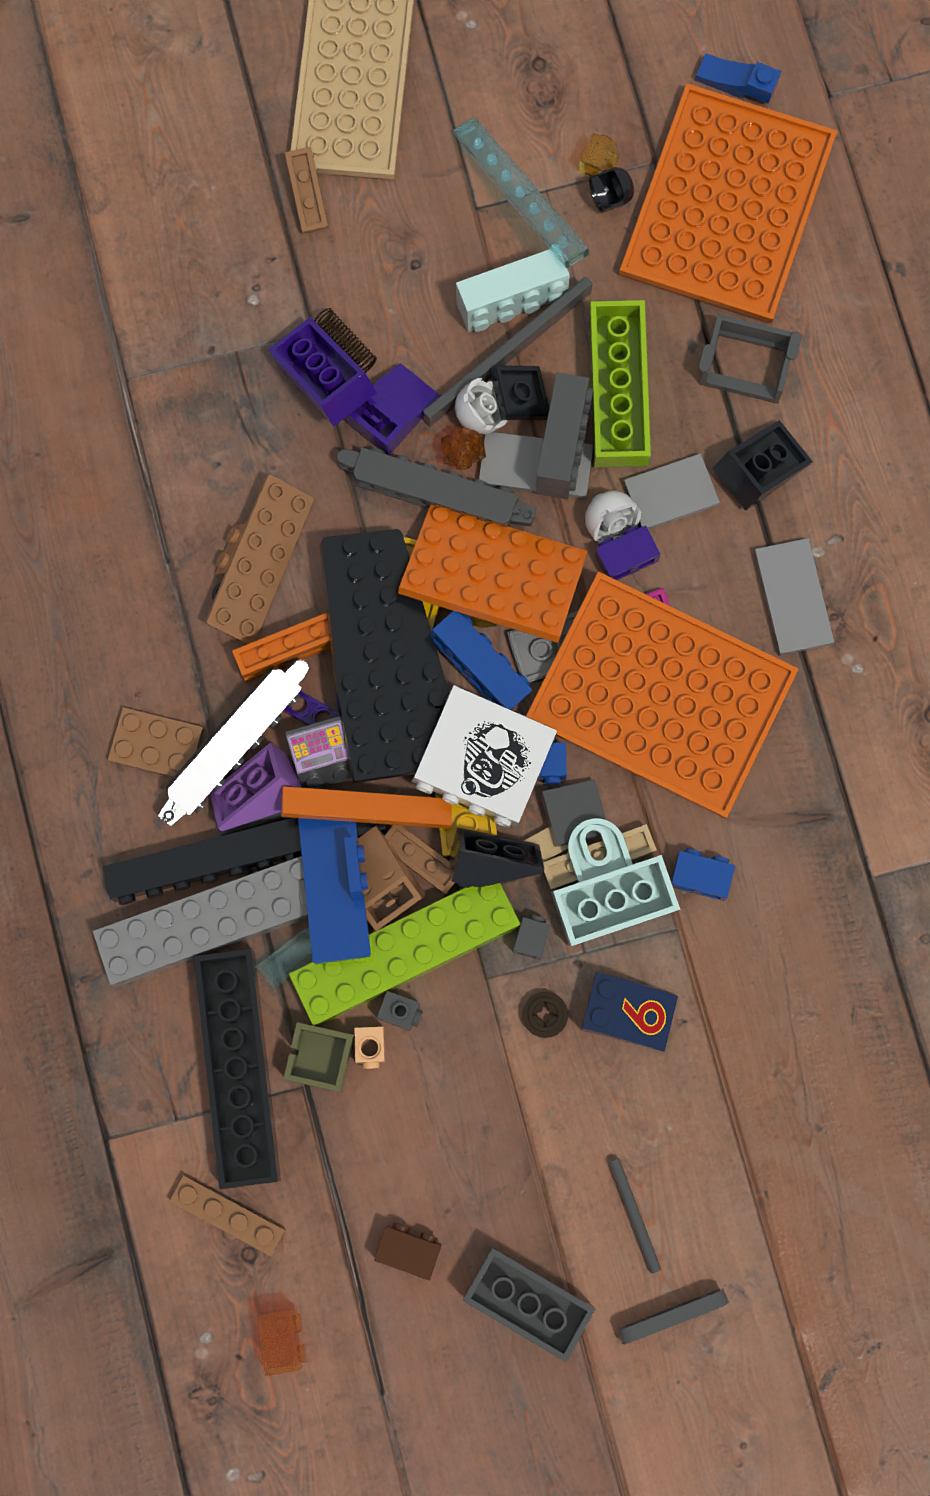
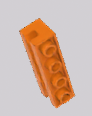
(283, 647)

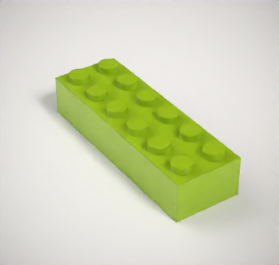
(619, 384)

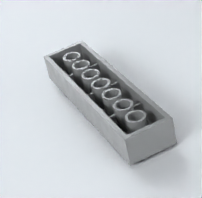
(203, 923)

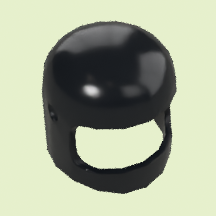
(611, 189)

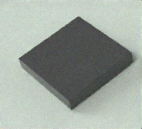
(569, 807)

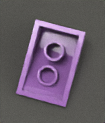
(254, 788)

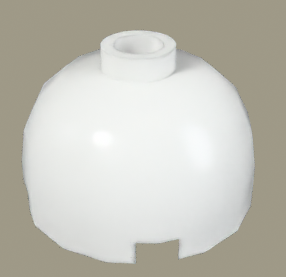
(478, 407)
(611, 515)

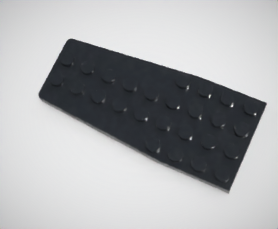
(381, 655)

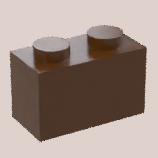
(407, 1251)

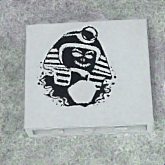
(484, 757)

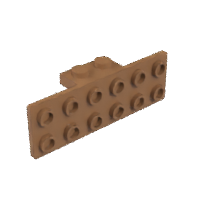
(257, 559)

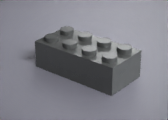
(564, 436)
(529, 1304)

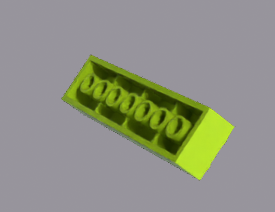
(406, 951)

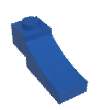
(739, 78)

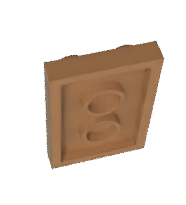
(153, 742)

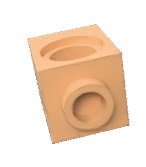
(365, 1034)

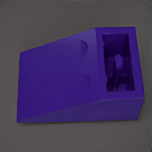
(393, 409)

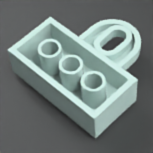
(613, 890)

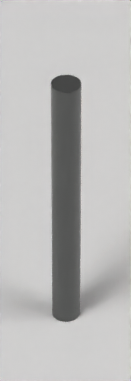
(634, 1215)

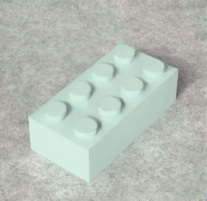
(511, 290)

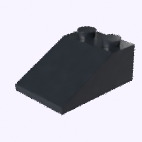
(761, 464)
(490, 859)

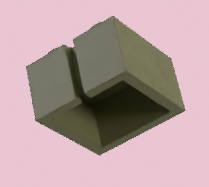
(321, 1057)

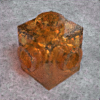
(463, 448)

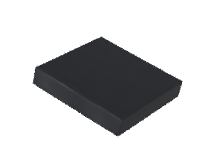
(520, 392)

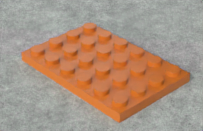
(493, 573)

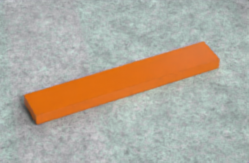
(365, 807)

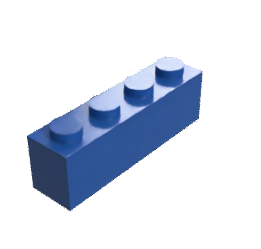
(479, 661)

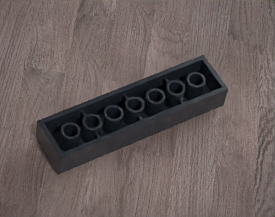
(237, 1069)

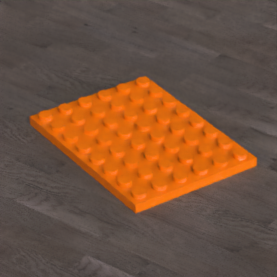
(728, 203)
(662, 694)

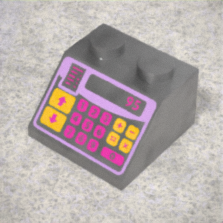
(319, 754)

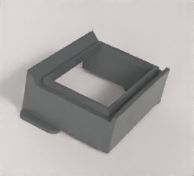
(754, 334)

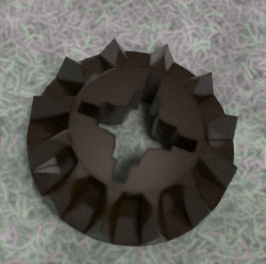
(555, 1006)

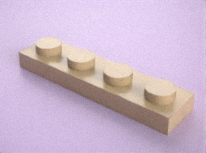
(560, 869)

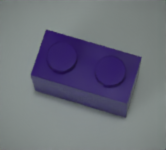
(627, 553)

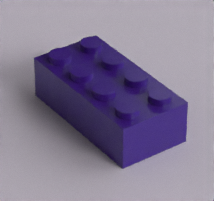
(322, 371)

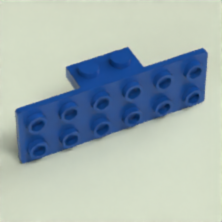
(334, 890)

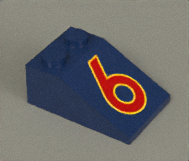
(629, 1012)

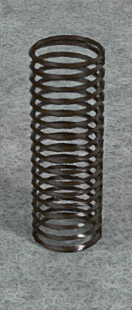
(347, 339)

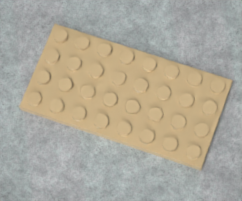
(353, 85)

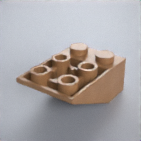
(389, 881)

